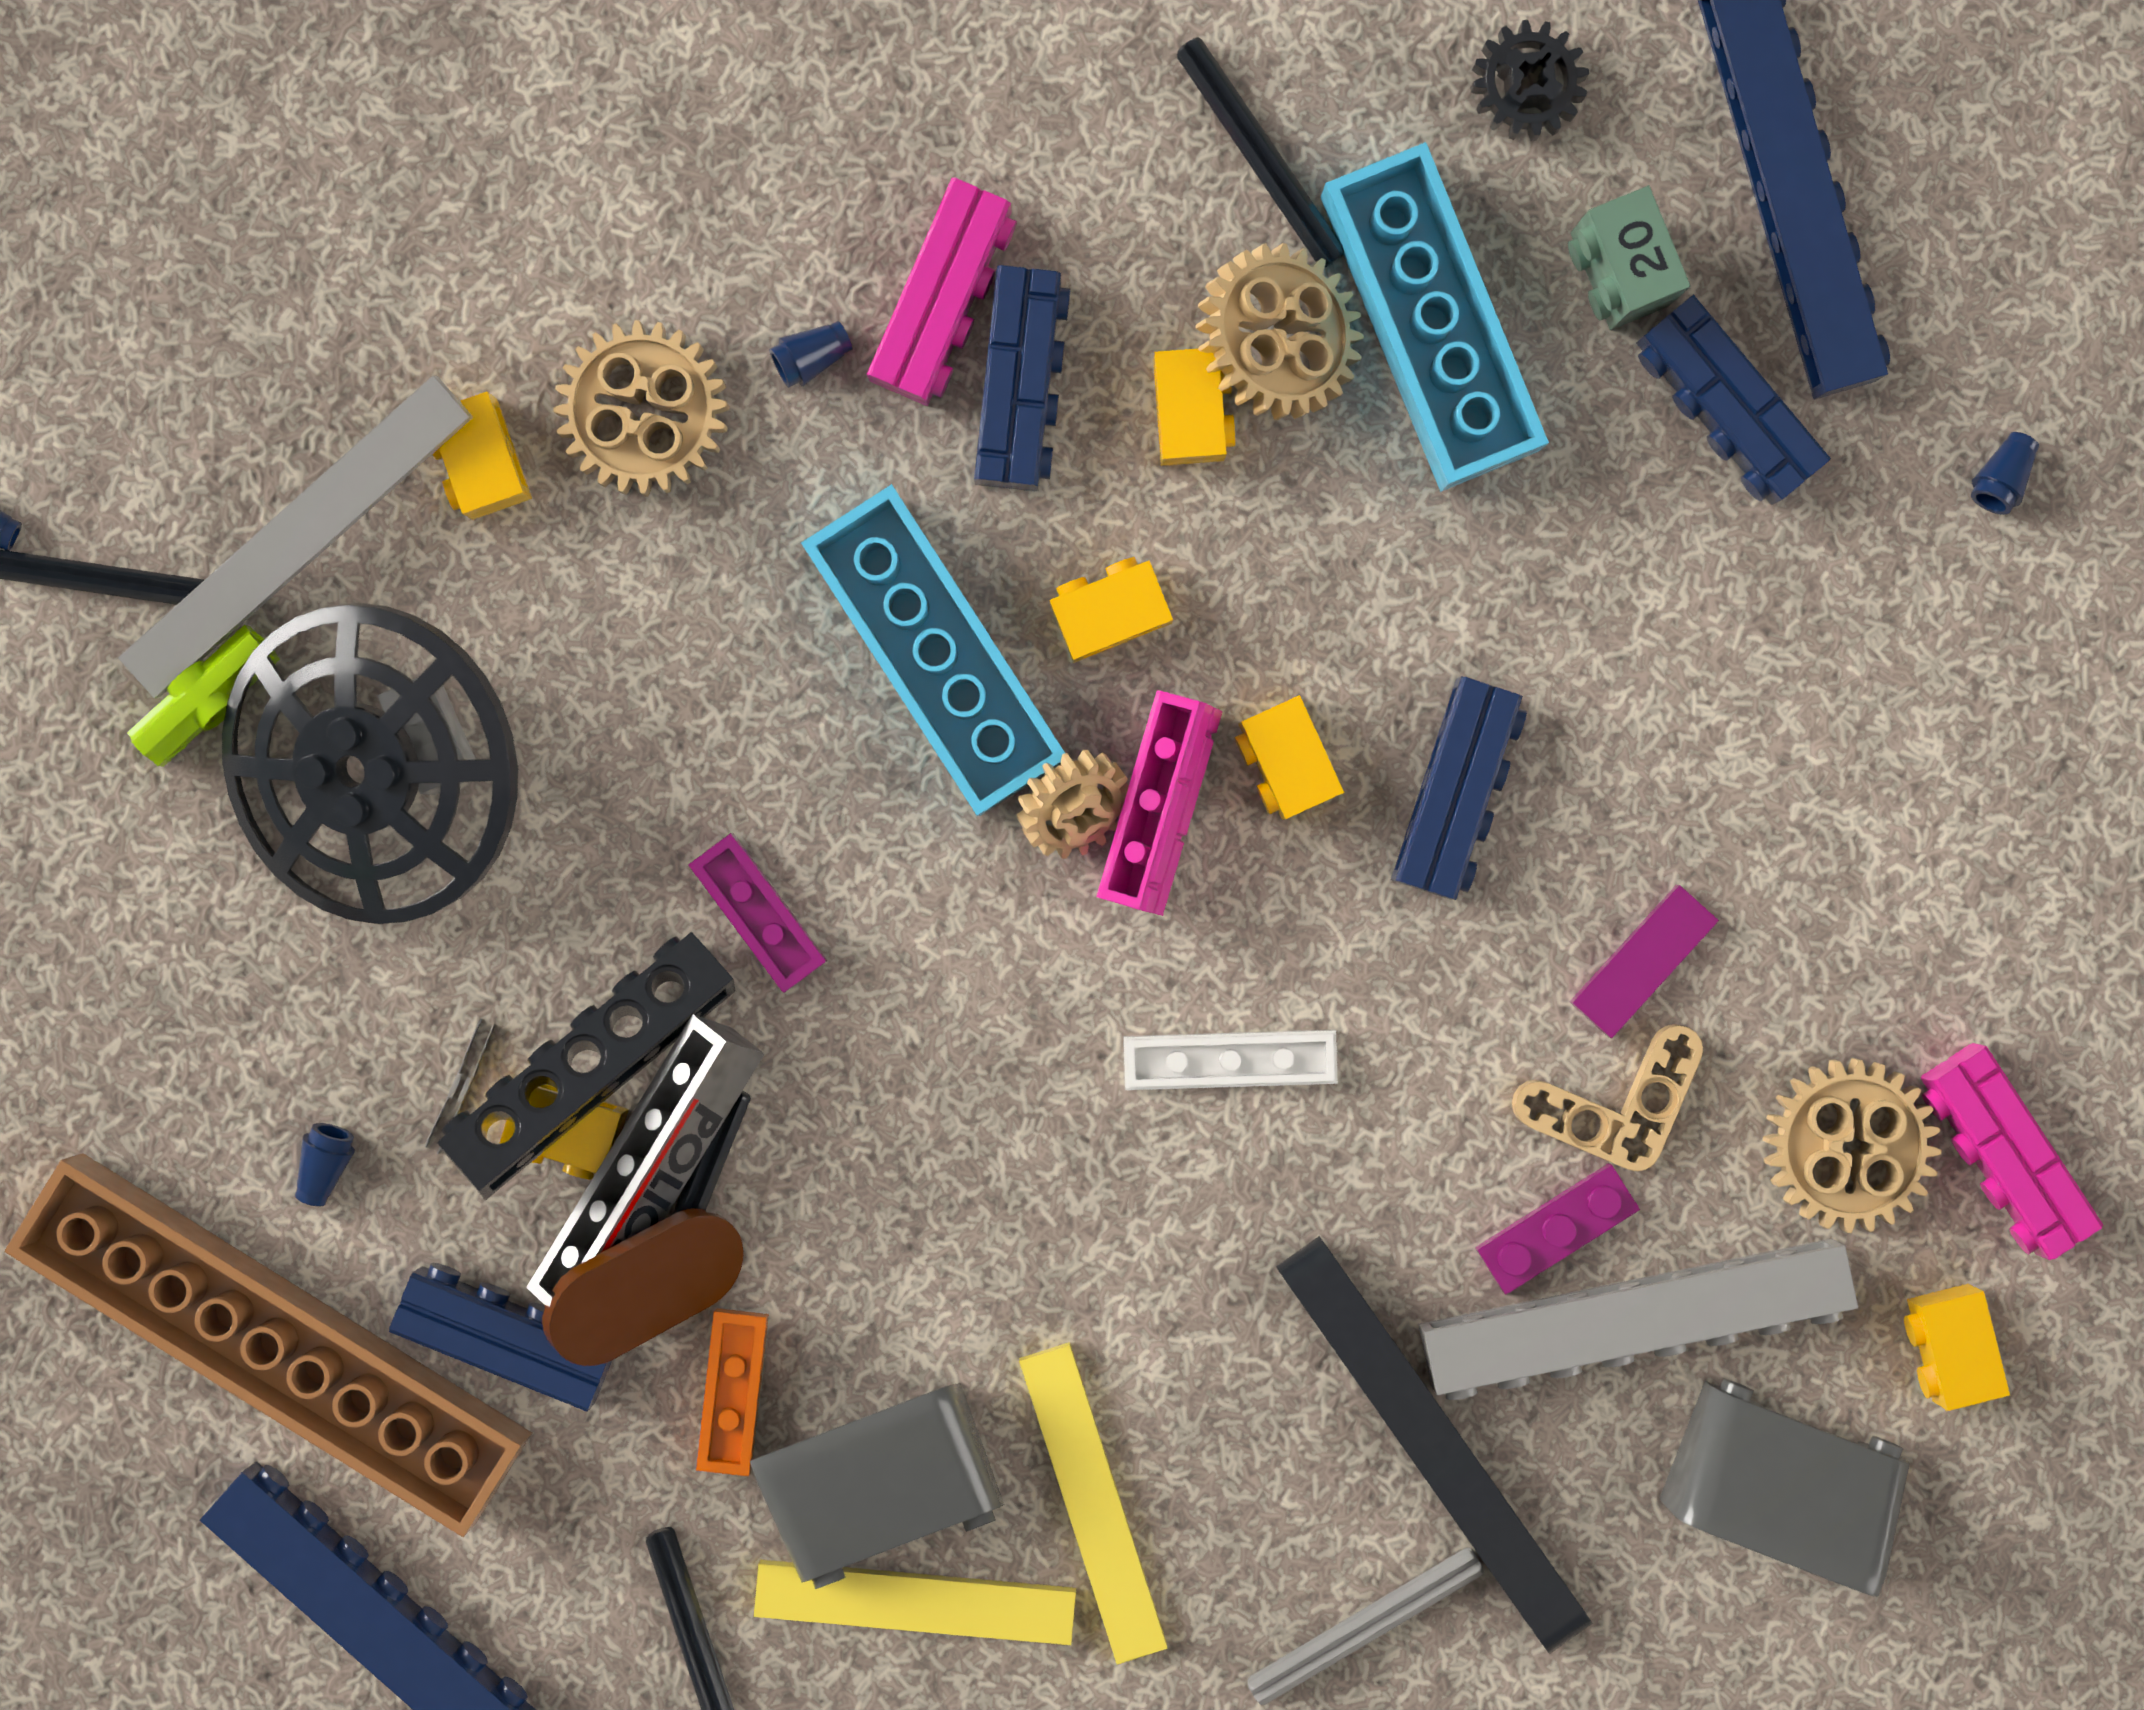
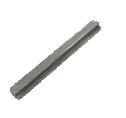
(1365, 1626)

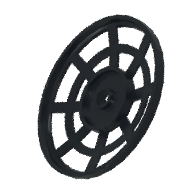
(387, 758)

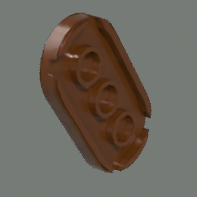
(643, 1287)

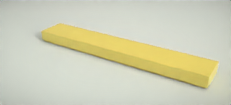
(1093, 1503)
(919, 1603)

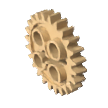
(1278, 285)
(653, 363)
(1900, 1146)

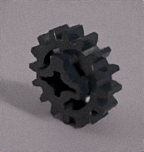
(1544, 94)

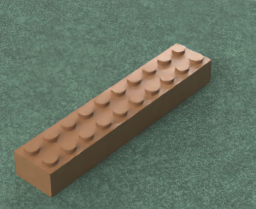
(268, 1342)

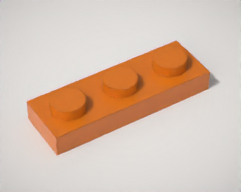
(732, 1392)

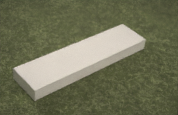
(1230, 1059)

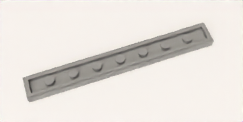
(296, 536)

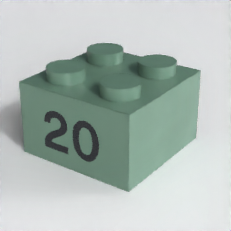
(1627, 258)

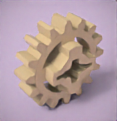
(1073, 804)

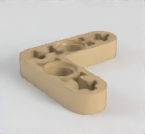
(1616, 1126)

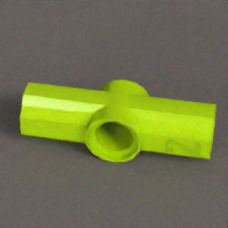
(195, 699)

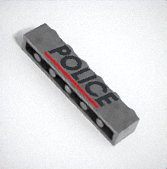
(655, 1147)

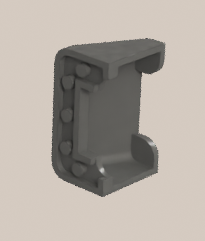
(879, 1483)
(1788, 1488)

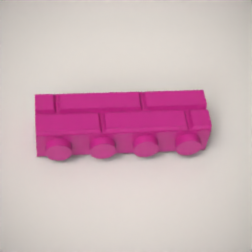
(941, 291)
(1159, 803)
(2010, 1152)

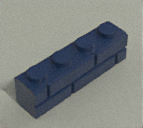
(1019, 377)
(1732, 401)
(1458, 787)
(491, 1335)

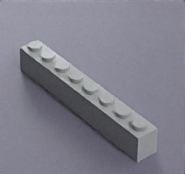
(1638, 1317)

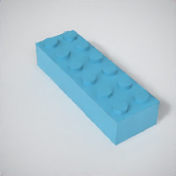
(1433, 317)
(934, 650)

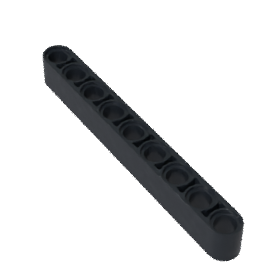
(1434, 1445)

